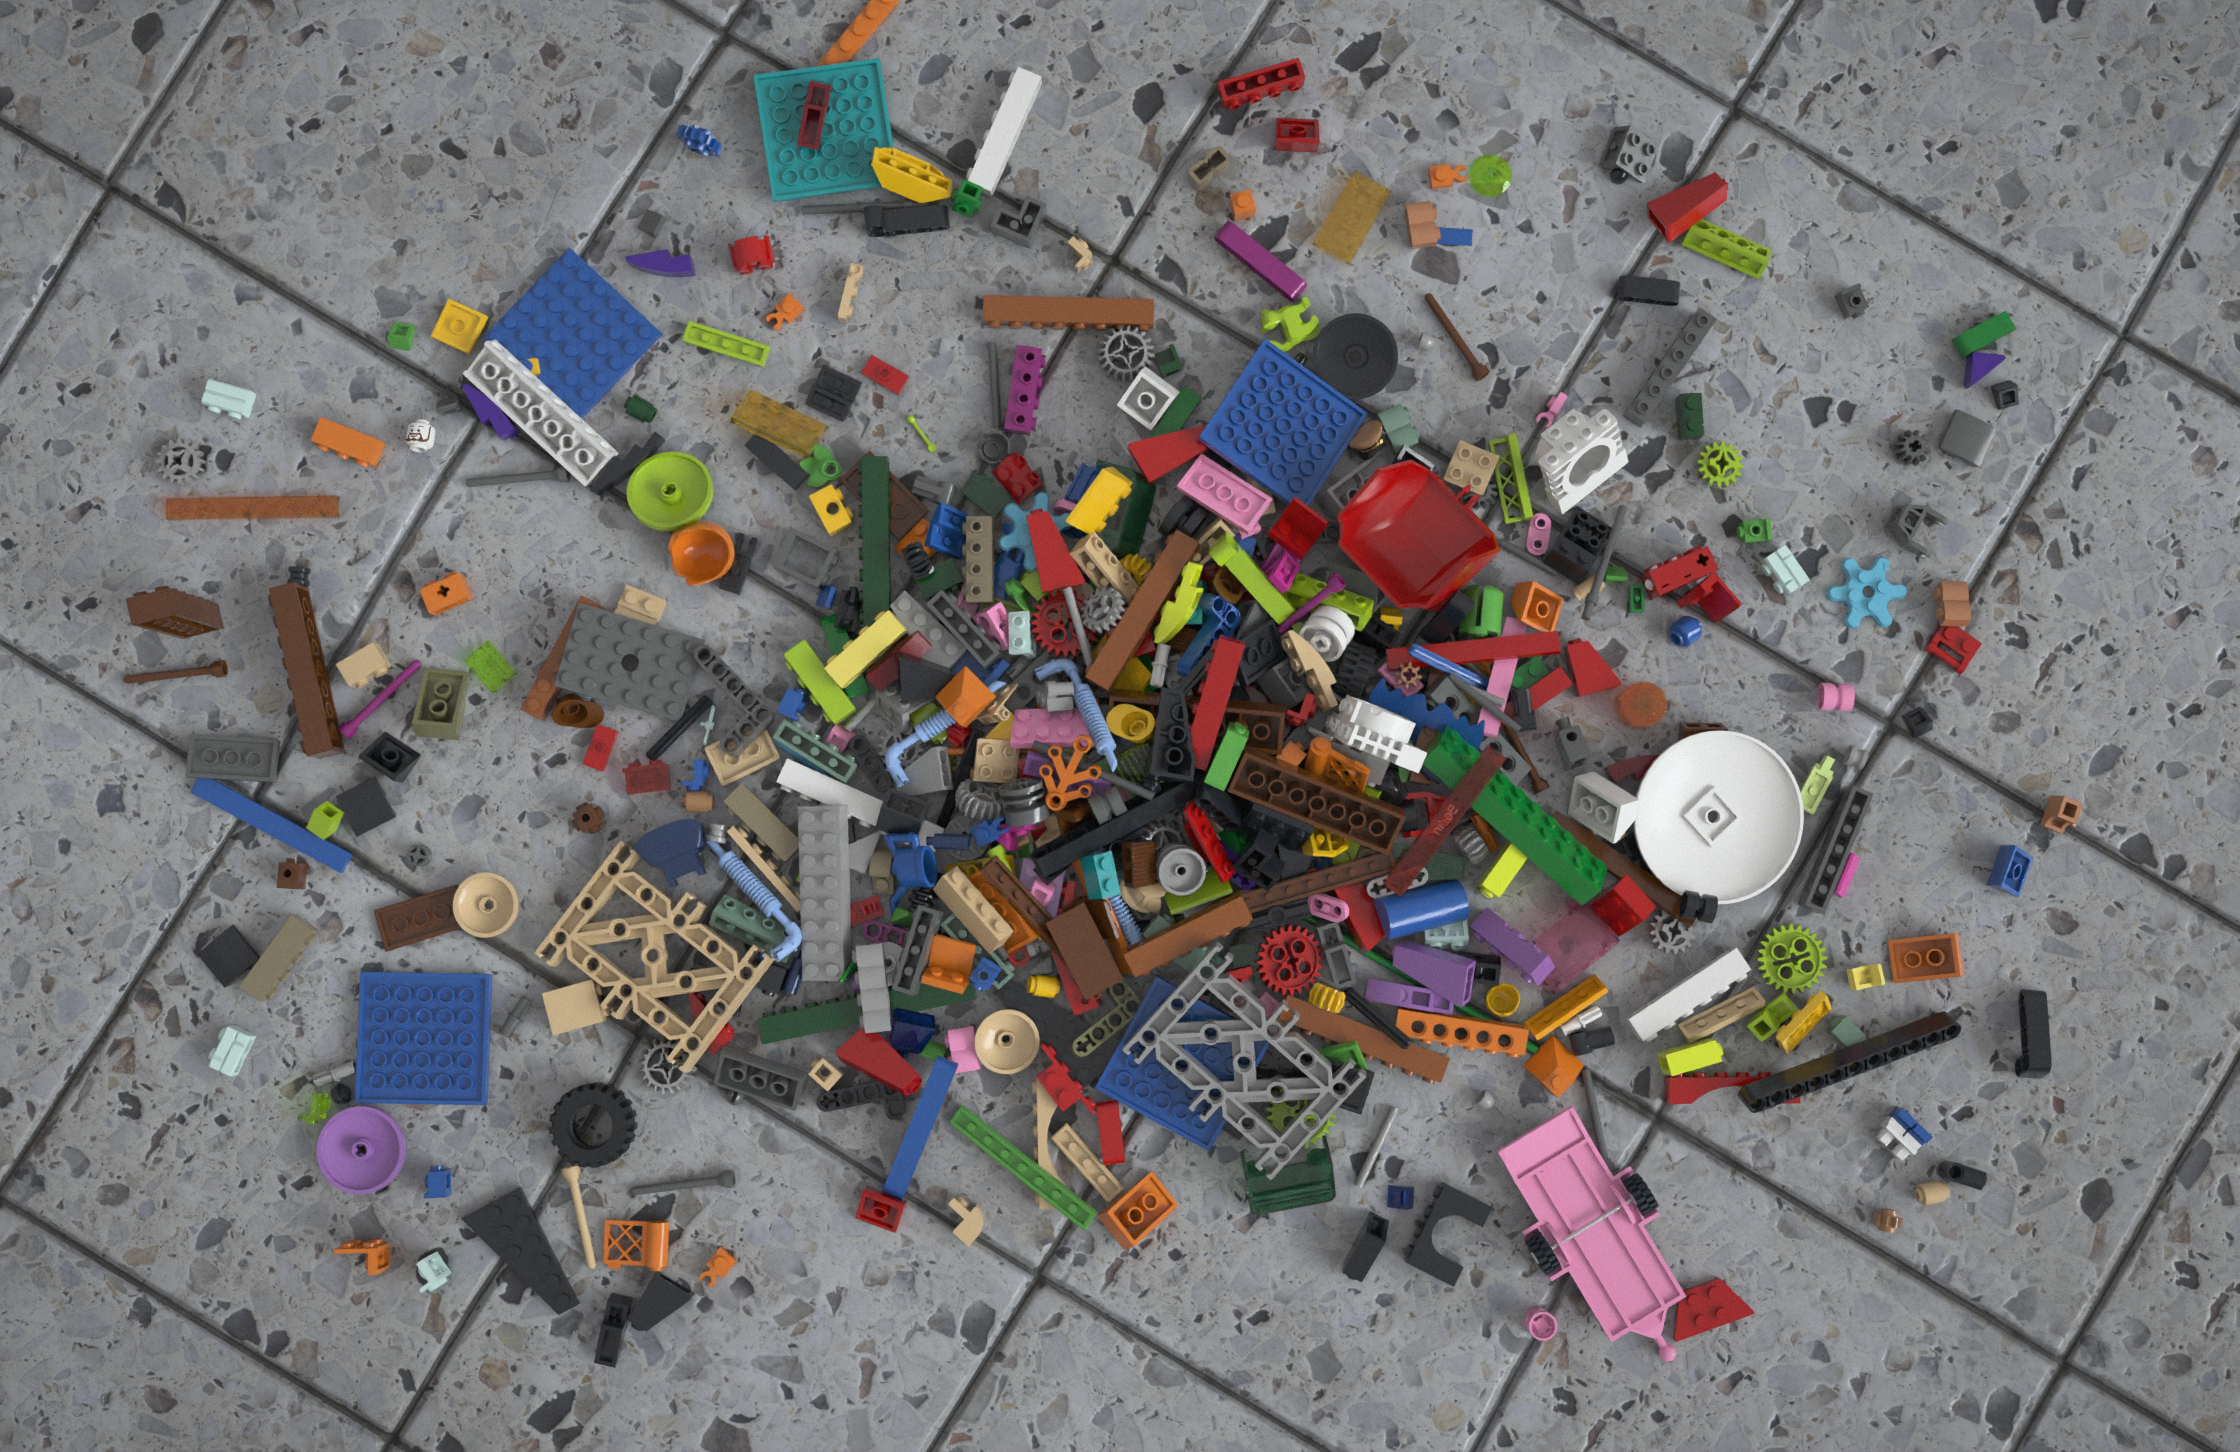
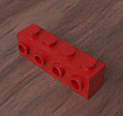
(1260, 84)
(1073, 993)

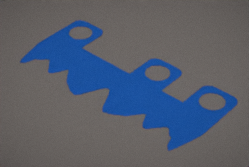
(1415, 709)

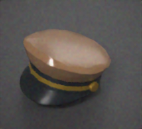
(1368, 439)

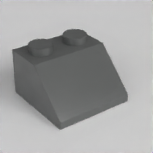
(1284, 685)

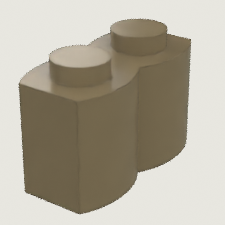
(1205, 170)

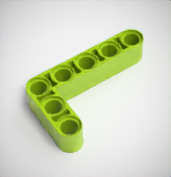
(1229, 552)

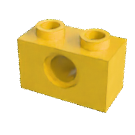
(833, 522)

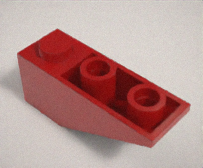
(725, 1035)

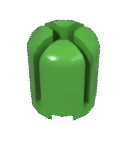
(1491, 613)

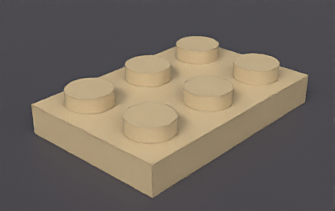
(755, 757)

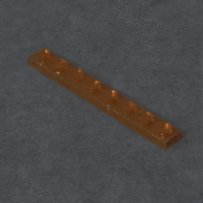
(252, 507)

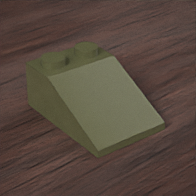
(441, 704)

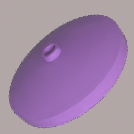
(342, 1153)

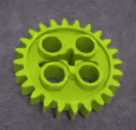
(1796, 977)
(1280, 1111)

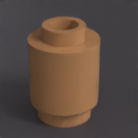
(698, 801)

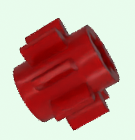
(958, 734)

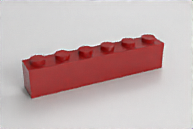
(1214, 697)

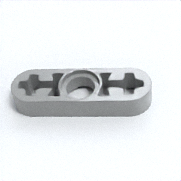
(1379, 880)

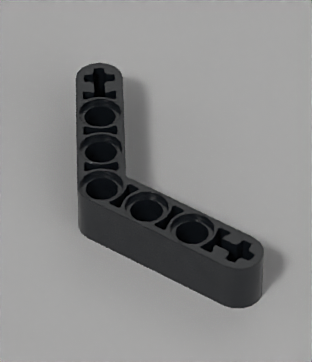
(1443, 622)

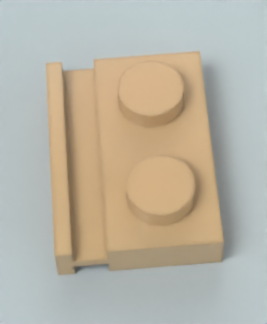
(640, 605)

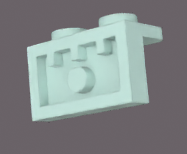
(1020, 634)
(1450, 936)
(434, 1270)

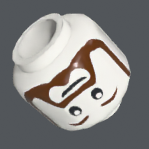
(420, 436)

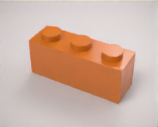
(347, 443)

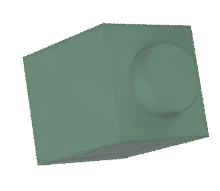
(1844, 1031)

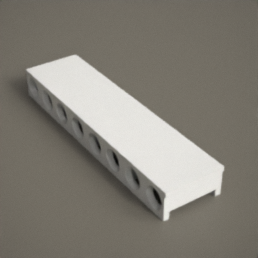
(540, 413)

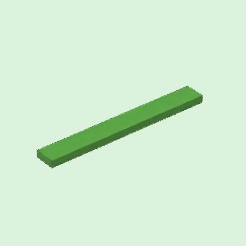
(1023, 1167)

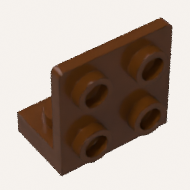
(1074, 814)
(1101, 915)

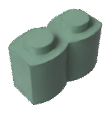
(1398, 428)

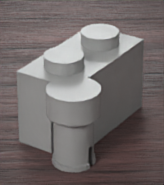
(1055, 696)

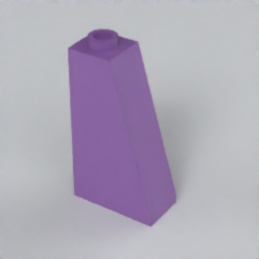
(1436, 969)

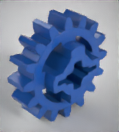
(699, 140)

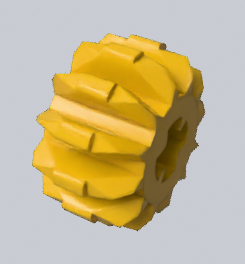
(1136, 567)
(1326, 997)

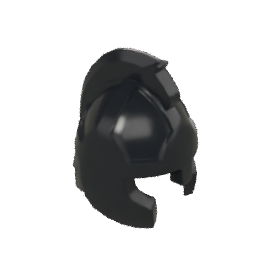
(1392, 788)

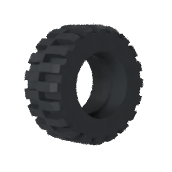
(564, 1125)

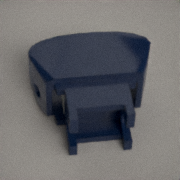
(674, 848)

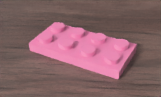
(1224, 494)
(1047, 727)

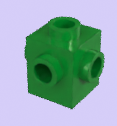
(967, 198)

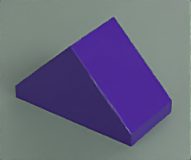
(1979, 365)

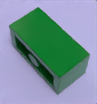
(1636, 599)

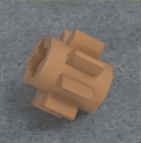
(1402, 679)
(1887, 1220)

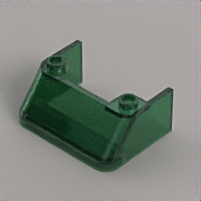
(1134, 516)
(1293, 1185)

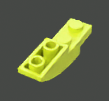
(1177, 613)

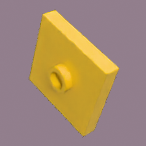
(459, 326)

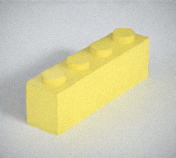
(866, 649)

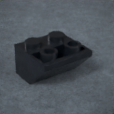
(901, 813)

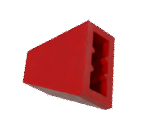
(1588, 669)

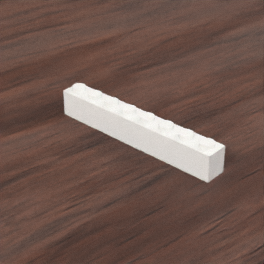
(832, 792)

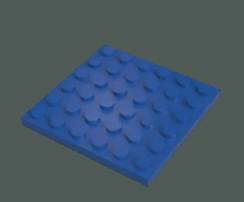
(577, 331)
(1282, 425)
(423, 1038)
(1155, 1089)

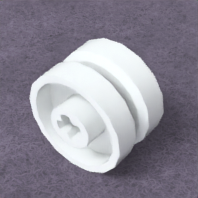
(1328, 632)

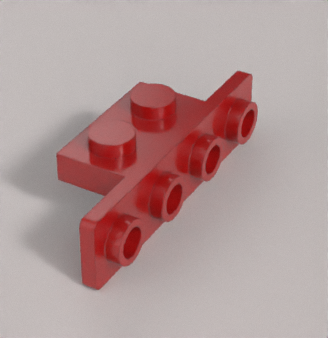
(1206, 842)
(1059, 1085)

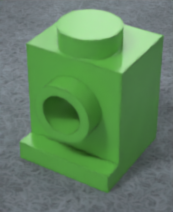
(1763, 535)

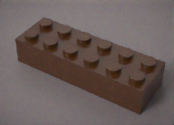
(174, 613)

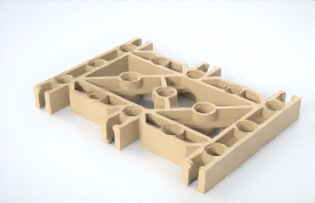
(657, 983)

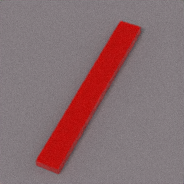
(1481, 650)

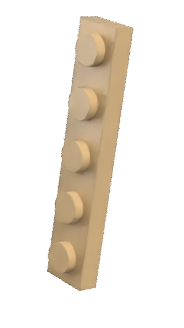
(767, 867)

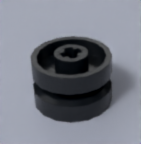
(1180, 519)

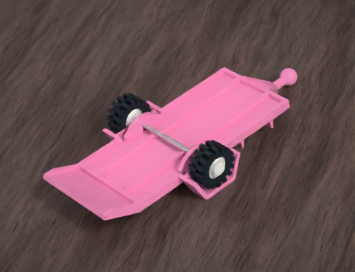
(1589, 1232)

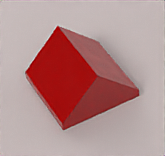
(1297, 135)
(880, 1209)

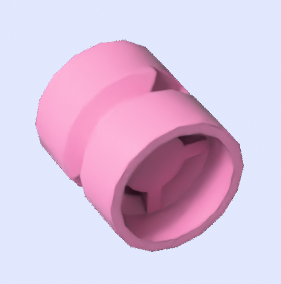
(1837, 697)
(1540, 1323)

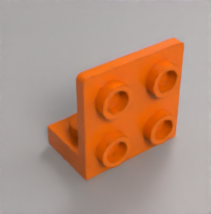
(949, 964)
(378, 1253)

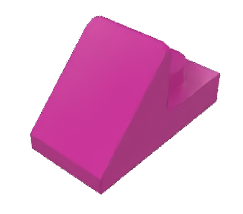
(1282, 572)
(1009, 839)

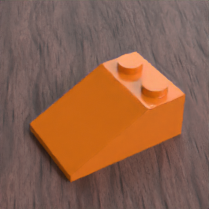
(1926, 958)
(1138, 1211)

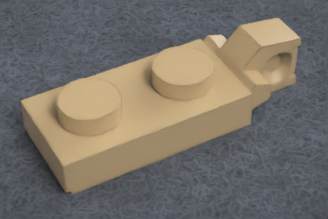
(850, 291)

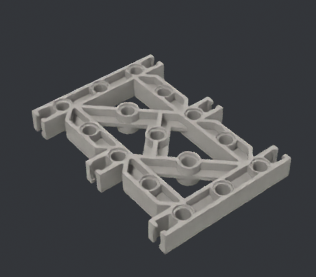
(1245, 1087)

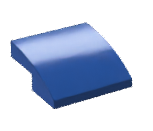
(946, 531)

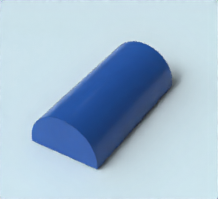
(1422, 908)

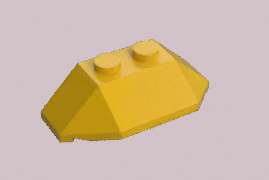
(910, 175)
(1324, 844)

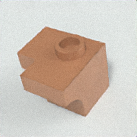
(2060, 813)

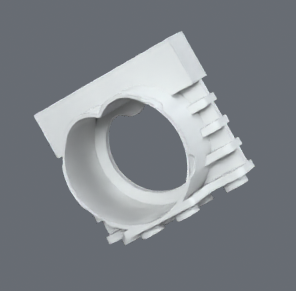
(1579, 456)
(1375, 732)

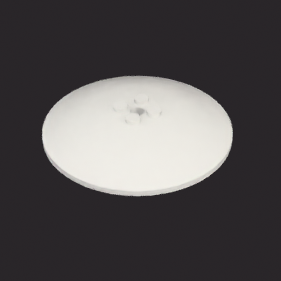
(1755, 822)

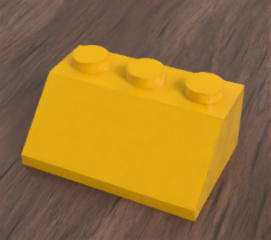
(1100, 501)

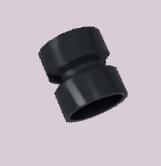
(1698, 906)

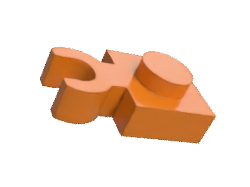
(1443, 177)
(787, 309)
(719, 1265)

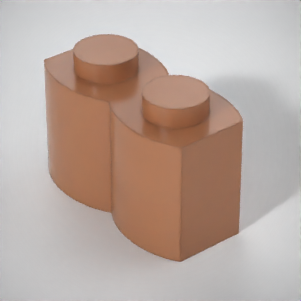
(1421, 224)
(1952, 603)

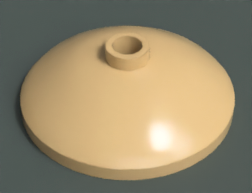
(471, 905)
(1013, 1054)

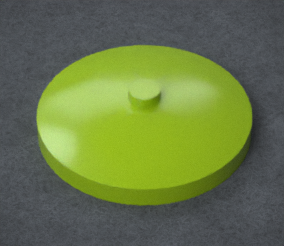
(670, 491)

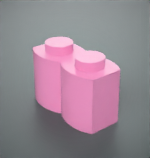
(962, 1048)

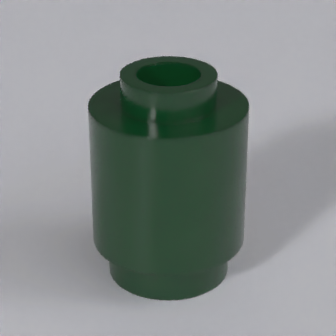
(640, 409)

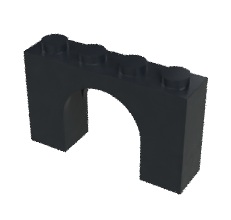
(1447, 1202)

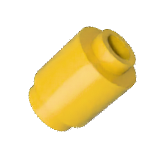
(1043, 985)

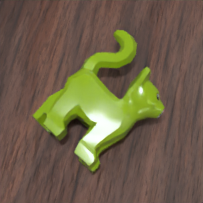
(1291, 324)

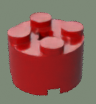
(751, 254)

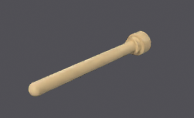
(572, 1175)

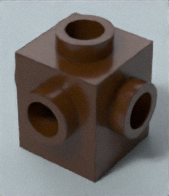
(596, 818)

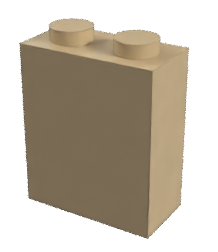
(575, 1006)

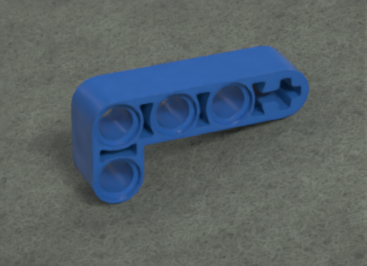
(1221, 621)

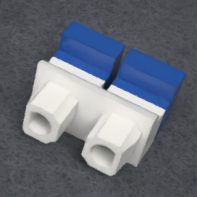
(1905, 1131)

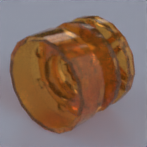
(1638, 717)

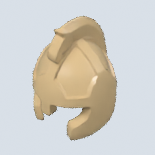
(1143, 899)

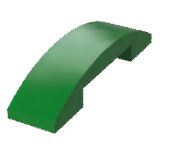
(1178, 412)
(836, 640)

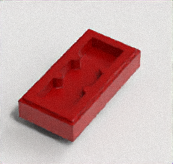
(885, 374)
(600, 748)

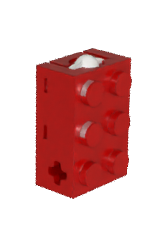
(1678, 571)

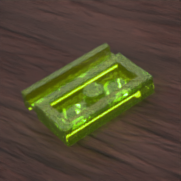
(490, 666)

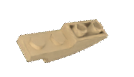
(1307, 661)

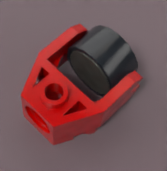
(1431, 801)

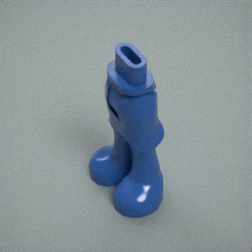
(1006, 567)

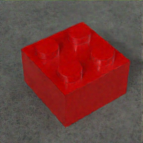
(1622, 905)

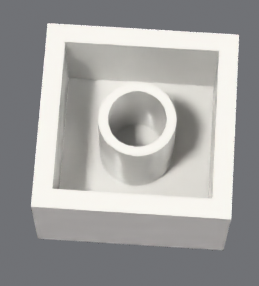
(1148, 398)

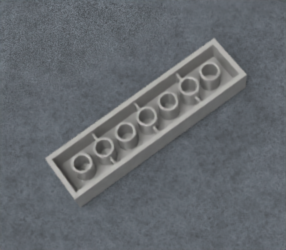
(824, 892)

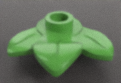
(818, 467)
(1017, 591)

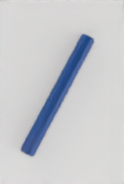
(1447, 666)

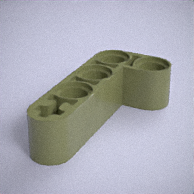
(1104, 1024)

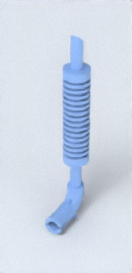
(1087, 707)
(923, 732)
(761, 896)
(1124, 918)

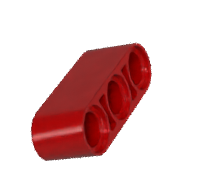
(1110, 1132)

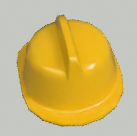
(1131, 723)

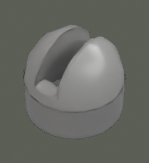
(1425, 342)
(1484, 1100)

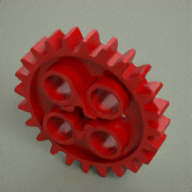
(1047, 628)
(1272, 966)

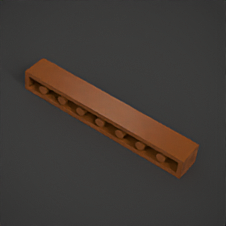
(1067, 312)
(1142, 611)
(1370, 1040)

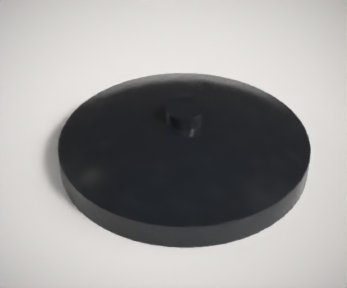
(1355, 355)

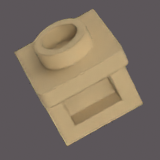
(1080, 249)

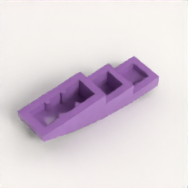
(1036, 760)

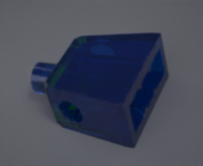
(911, 1031)

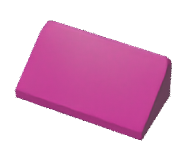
(1846, 875)

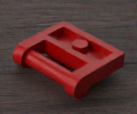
(1958, 642)

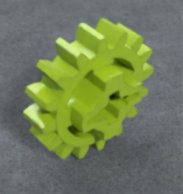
(1721, 455)

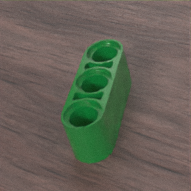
(1983, 334)

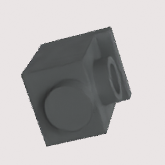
(1845, 303)

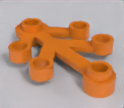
(1067, 774)

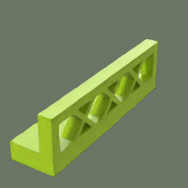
(1726, 248)
(1518, 483)

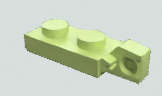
(1816, 784)

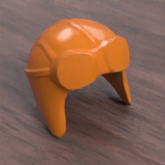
(701, 552)

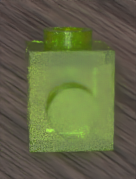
(319, 1106)

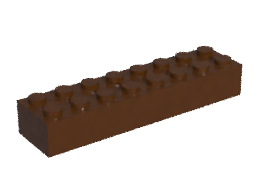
(306, 670)
(1262, 720)
(1316, 800)

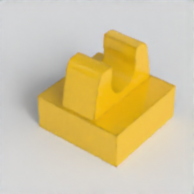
(1391, 616)

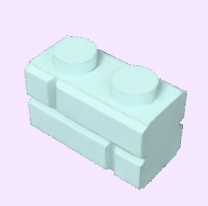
(228, 398)
(1784, 571)
(231, 1050)

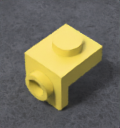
(1865, 976)

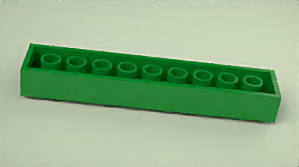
(1520, 819)

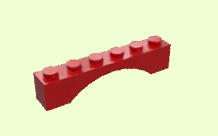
(1687, 1089)

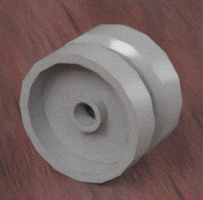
(1186, 879)

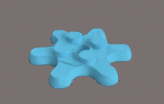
(1020, 535)
(1857, 603)

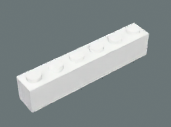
(1005, 130)
(1687, 994)

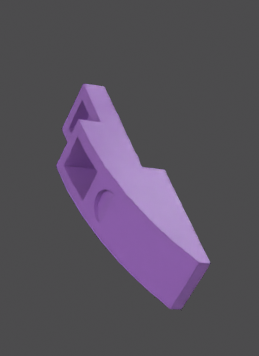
(1407, 996)

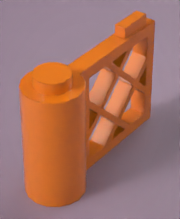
(1322, 760)
(653, 1248)

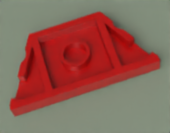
(1708, 1308)

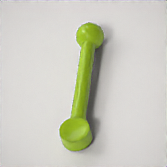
(931, 447)

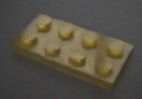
(1352, 217)
(778, 423)

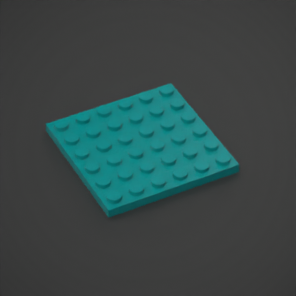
(852, 129)

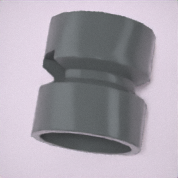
(1107, 804)

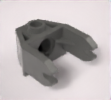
(1905, 523)

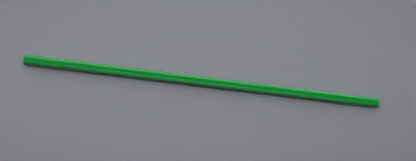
(1389, 965)

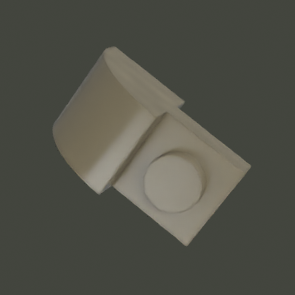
(880, 870)

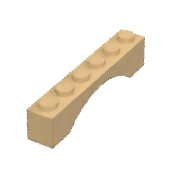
(1043, 1110)

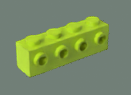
(1355, 606)
(819, 682)

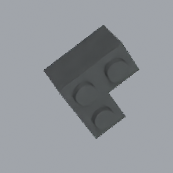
(1022, 227)

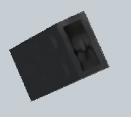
(1578, 545)

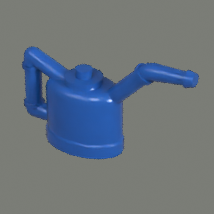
(911, 865)

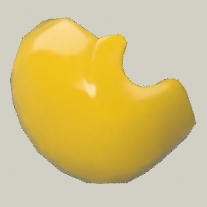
(1502, 1000)

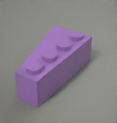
(1512, 946)

